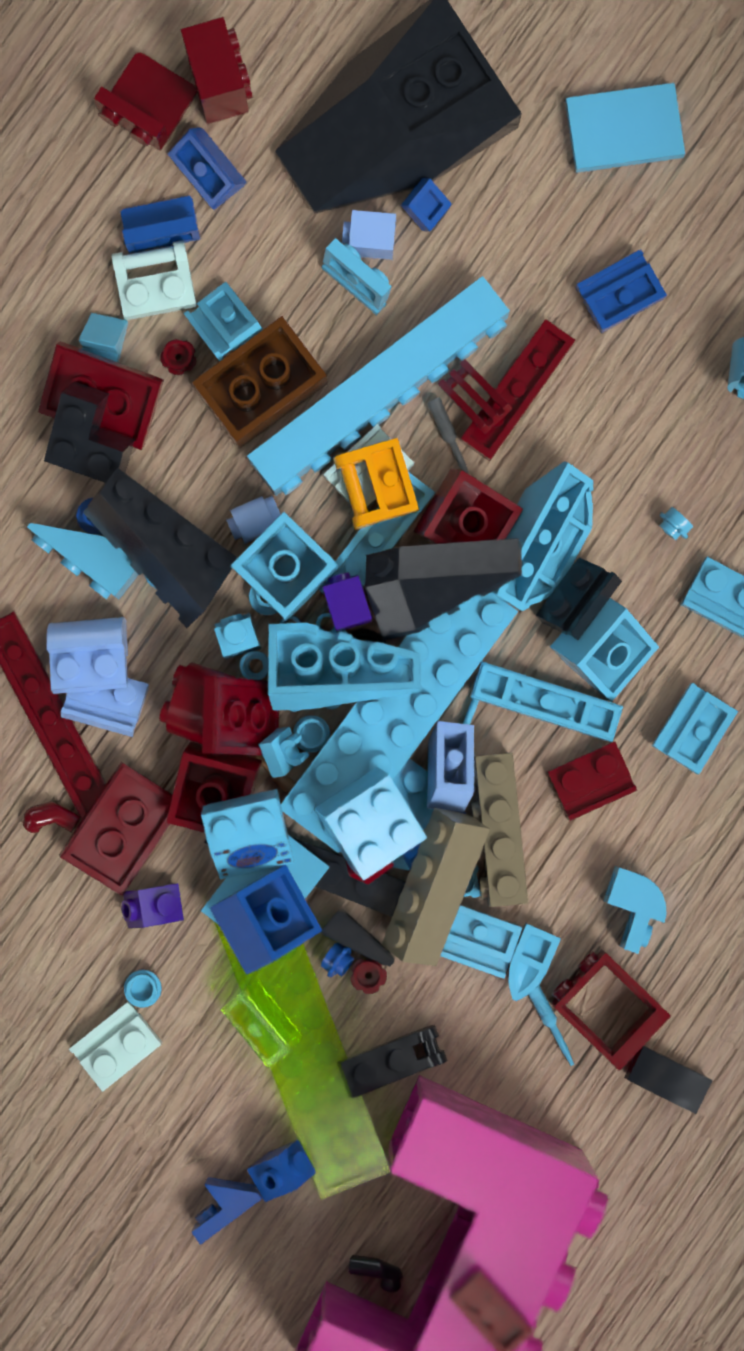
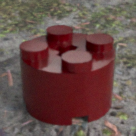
(185, 710)

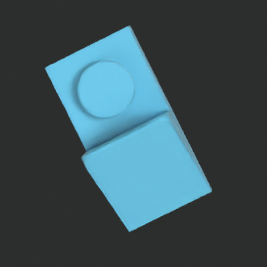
(104, 336)

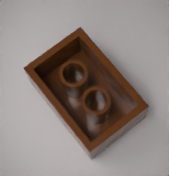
(260, 382)

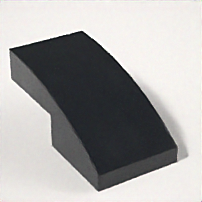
(668, 1079)

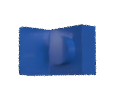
(233, 1200)

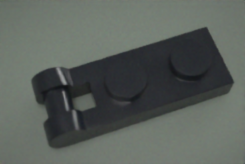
(390, 1062)

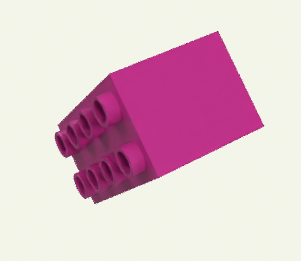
(514, 1221)

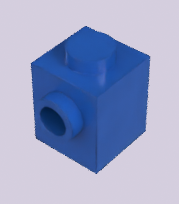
(281, 1171)

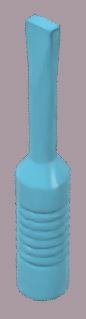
(549, 1019)

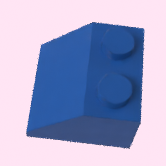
(266, 919)

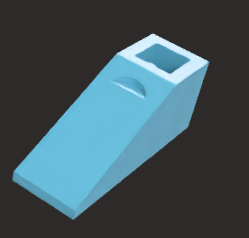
(90, 554)

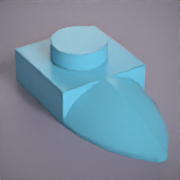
(531, 960)

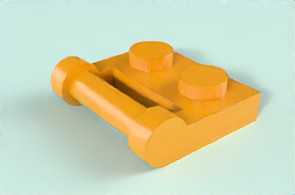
(388, 478)

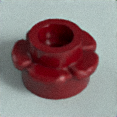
(176, 347)
(371, 985)

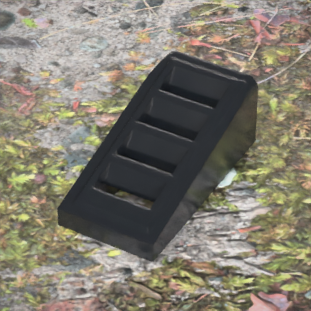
(350, 933)

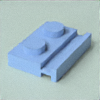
(109, 708)

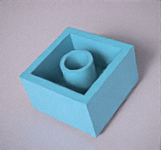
(285, 566)
(370, 823)

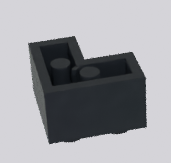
(78, 440)

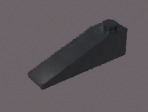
(424, 581)

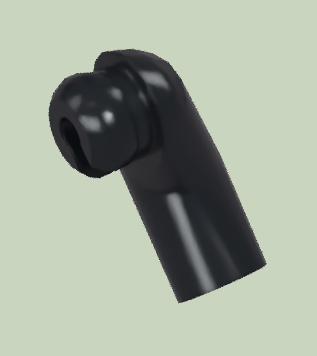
(377, 1268)

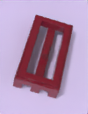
(457, 378)

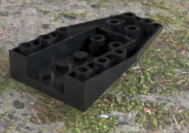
(399, 114)

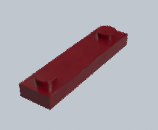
(521, 387)

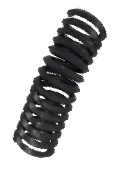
(369, 635)

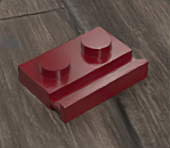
(592, 781)

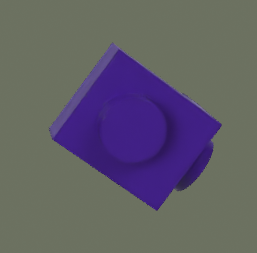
(152, 906)

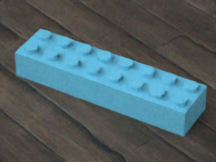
(391, 728)

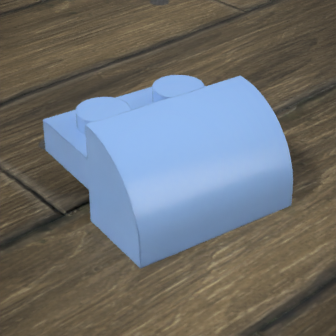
(88, 655)

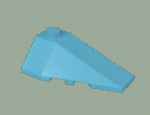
(329, 669)

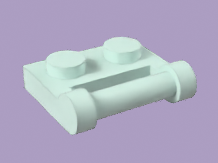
(155, 292)

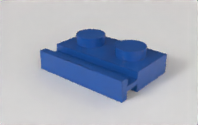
(621, 291)

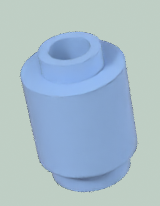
(253, 518)

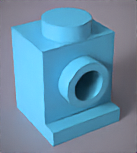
(236, 635)

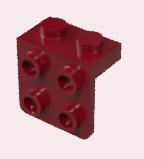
(146, 101)

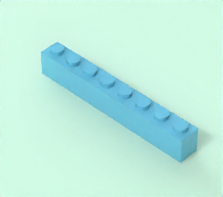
(379, 387)

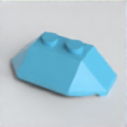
(552, 532)

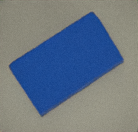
(206, 167)

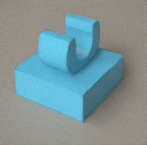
(282, 752)

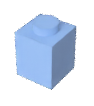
(371, 233)

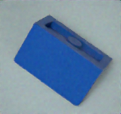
(159, 224)

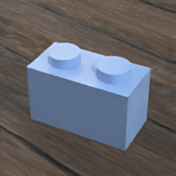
(450, 766)

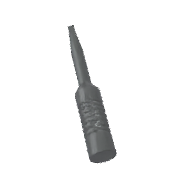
(446, 429)

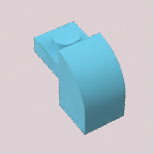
(644, 901)

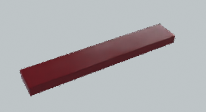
(43, 708)

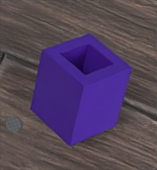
(346, 602)

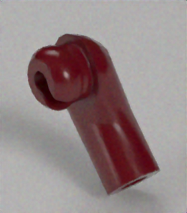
(49, 813)

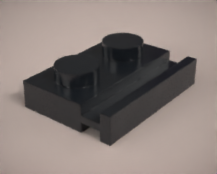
(578, 598)

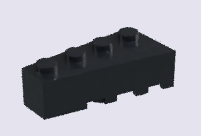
(161, 544)

